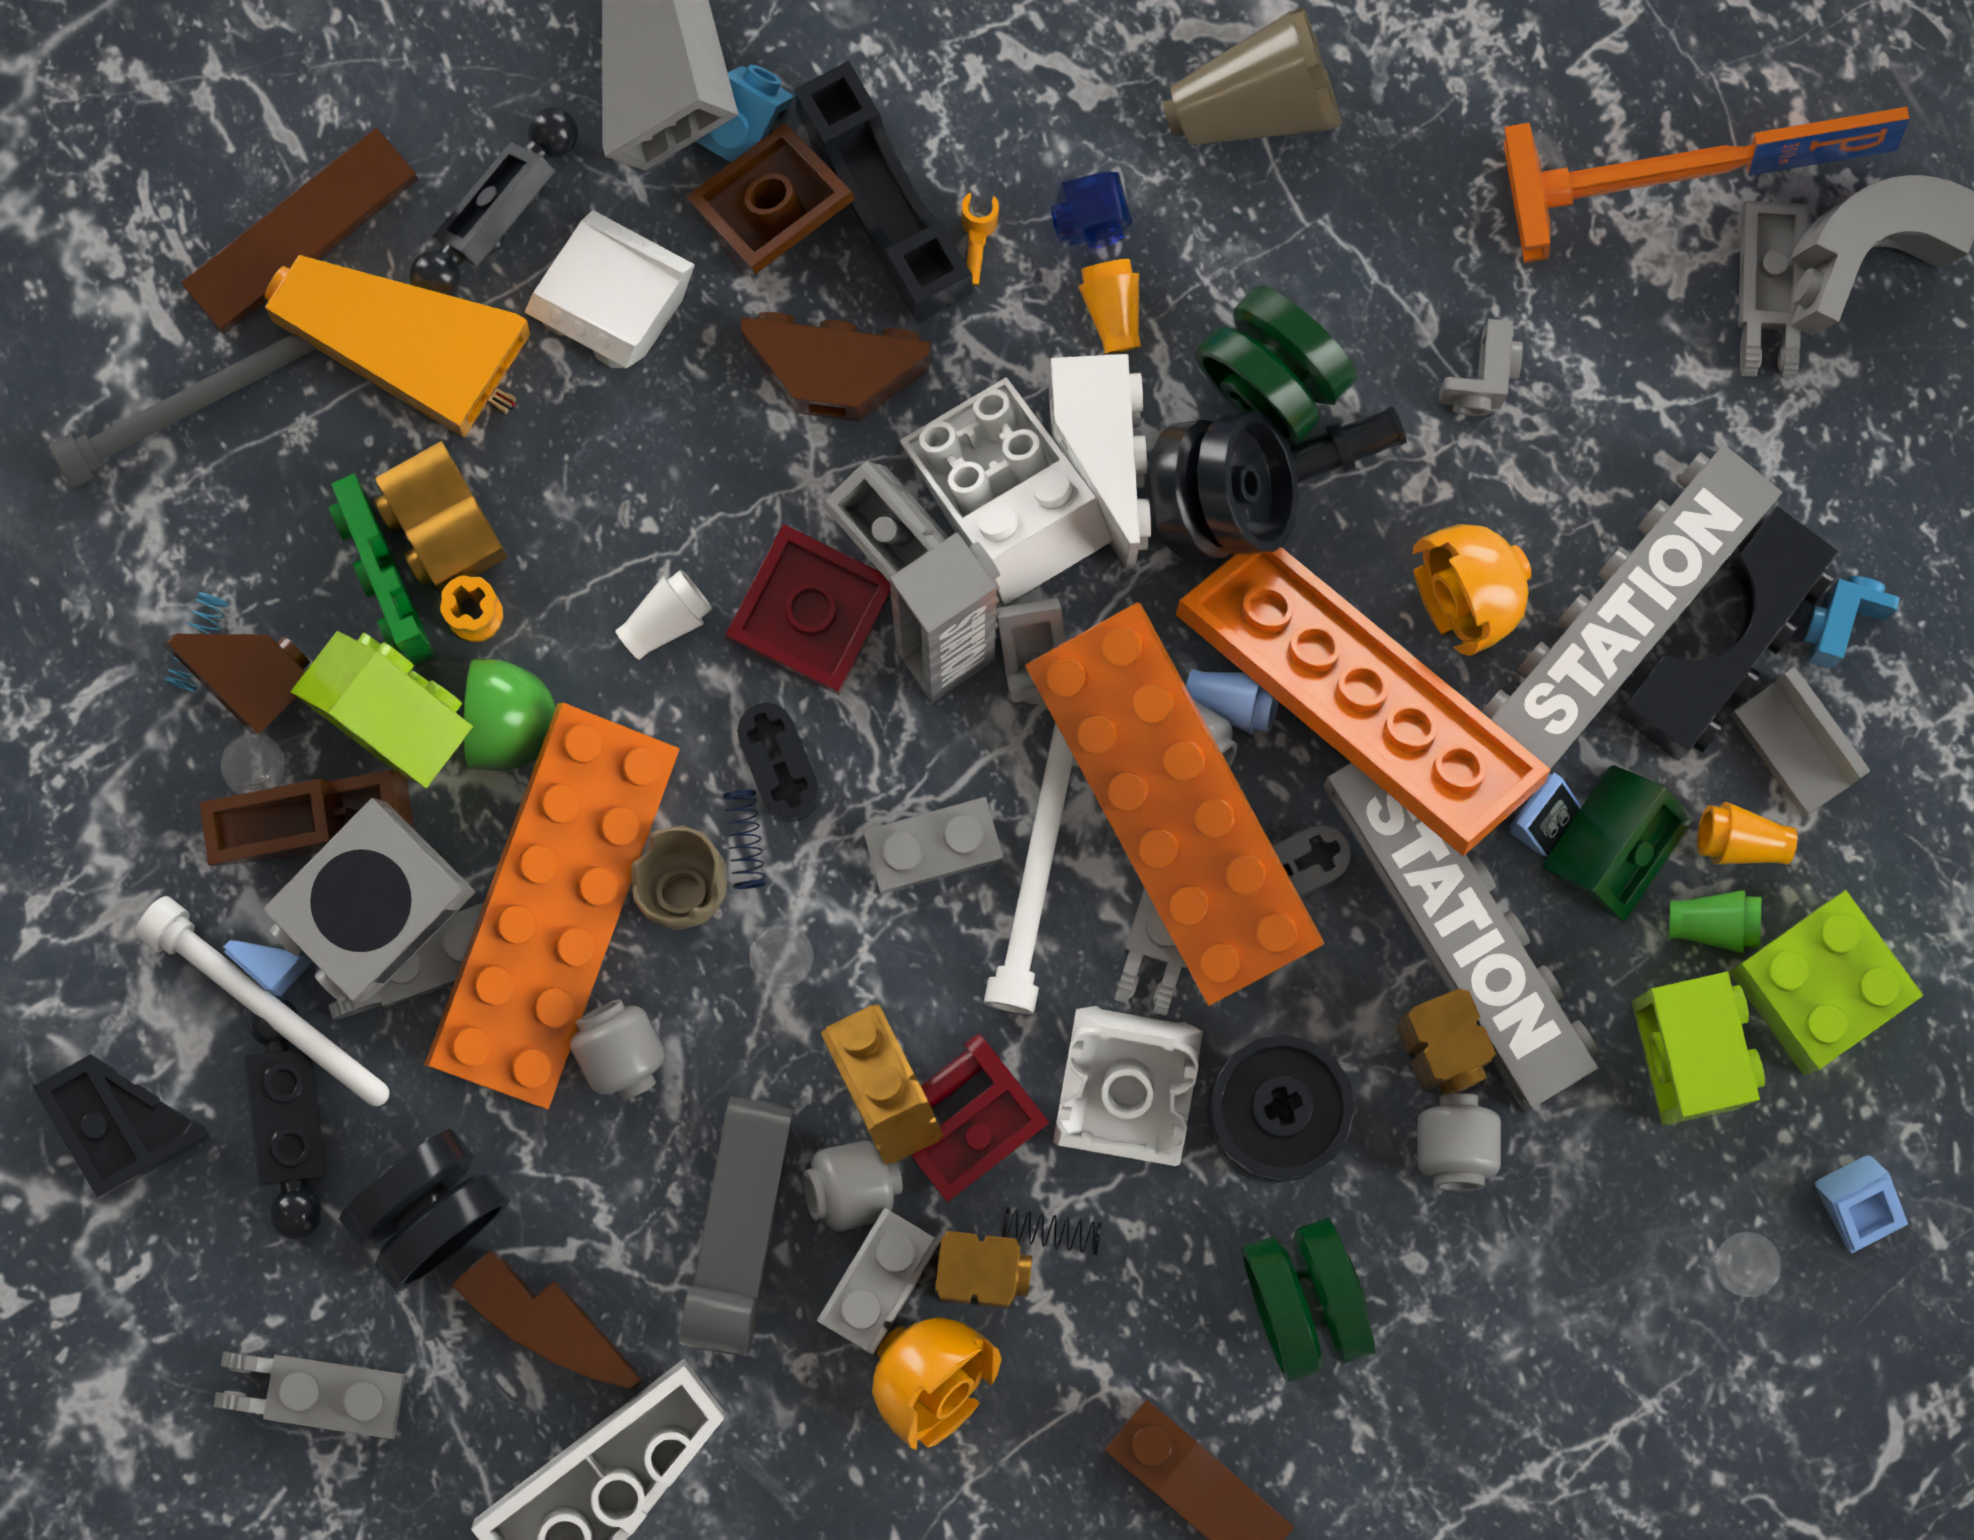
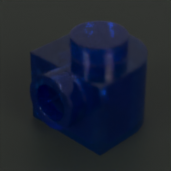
(1091, 210)

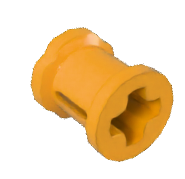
(479, 592)

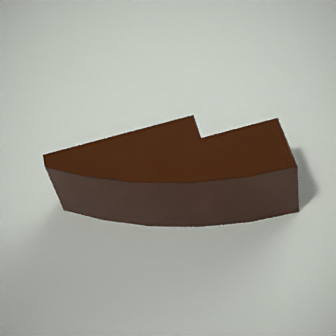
(293, 817)
(544, 1323)

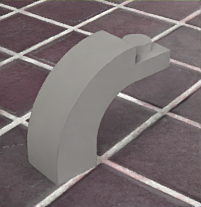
(1906, 213)

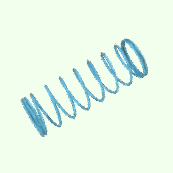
(207, 599)

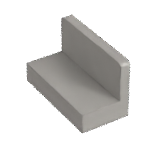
(1800, 742)

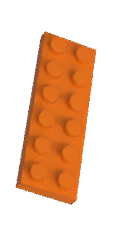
(1364, 695)
(1174, 804)
(552, 906)

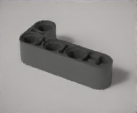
(738, 1227)

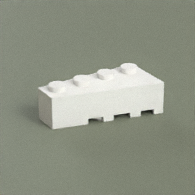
(612, 1472)

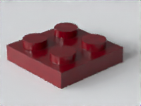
(810, 609)

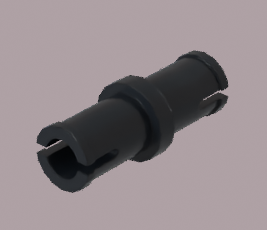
(1347, 444)

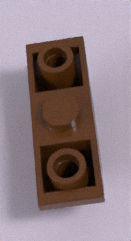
(833, 366)

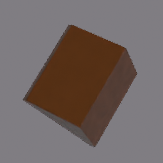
(769, 199)

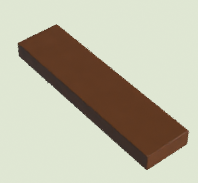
(304, 225)

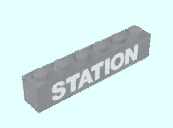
(1635, 606)
(946, 614)
(1469, 940)

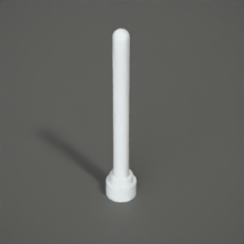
(168, 929)
(1013, 985)

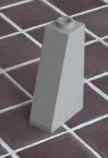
(660, 79)

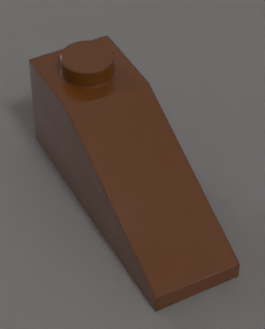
(1192, 1479)

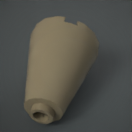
(1257, 88)

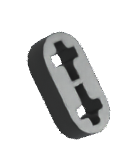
(1299, 847)

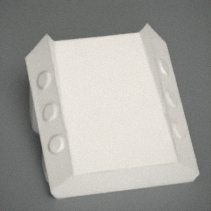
(611, 291)
(1128, 1085)

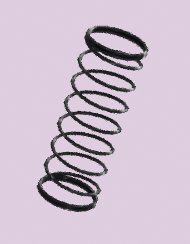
(1096, 1238)

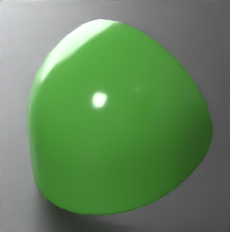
(508, 715)

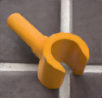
(978, 230)

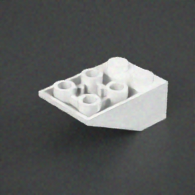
(1093, 423)
(1008, 488)

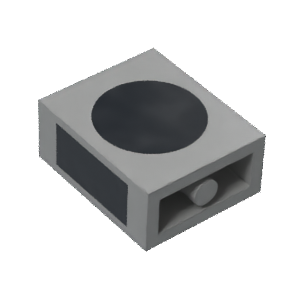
(367, 902)

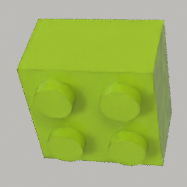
(384, 705)
(1826, 983)
(1698, 1048)

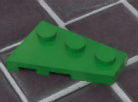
(379, 571)

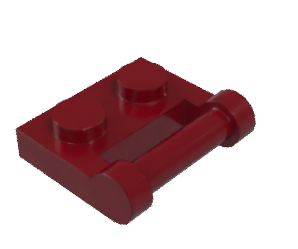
(983, 1129)

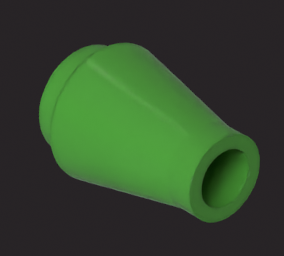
(1718, 920)

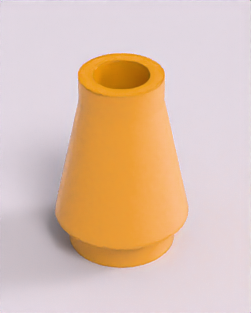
(1113, 303)
(1741, 837)

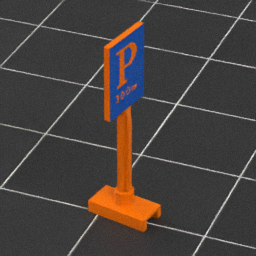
(1770, 151)

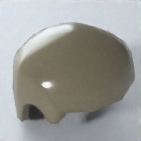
(679, 878)

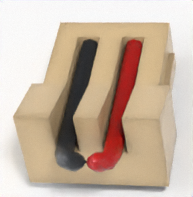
(502, 400)

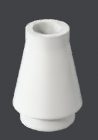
(665, 614)

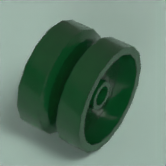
(1276, 363)
(1317, 1296)

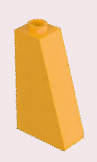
(406, 339)

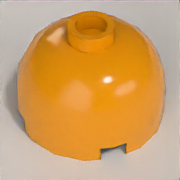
(1472, 584)
(928, 1377)

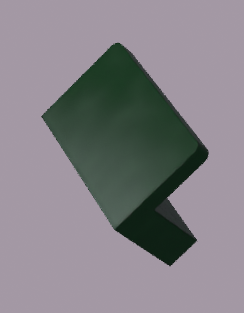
(1619, 840)

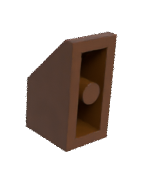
(243, 672)

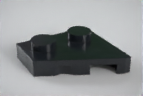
(114, 1125)

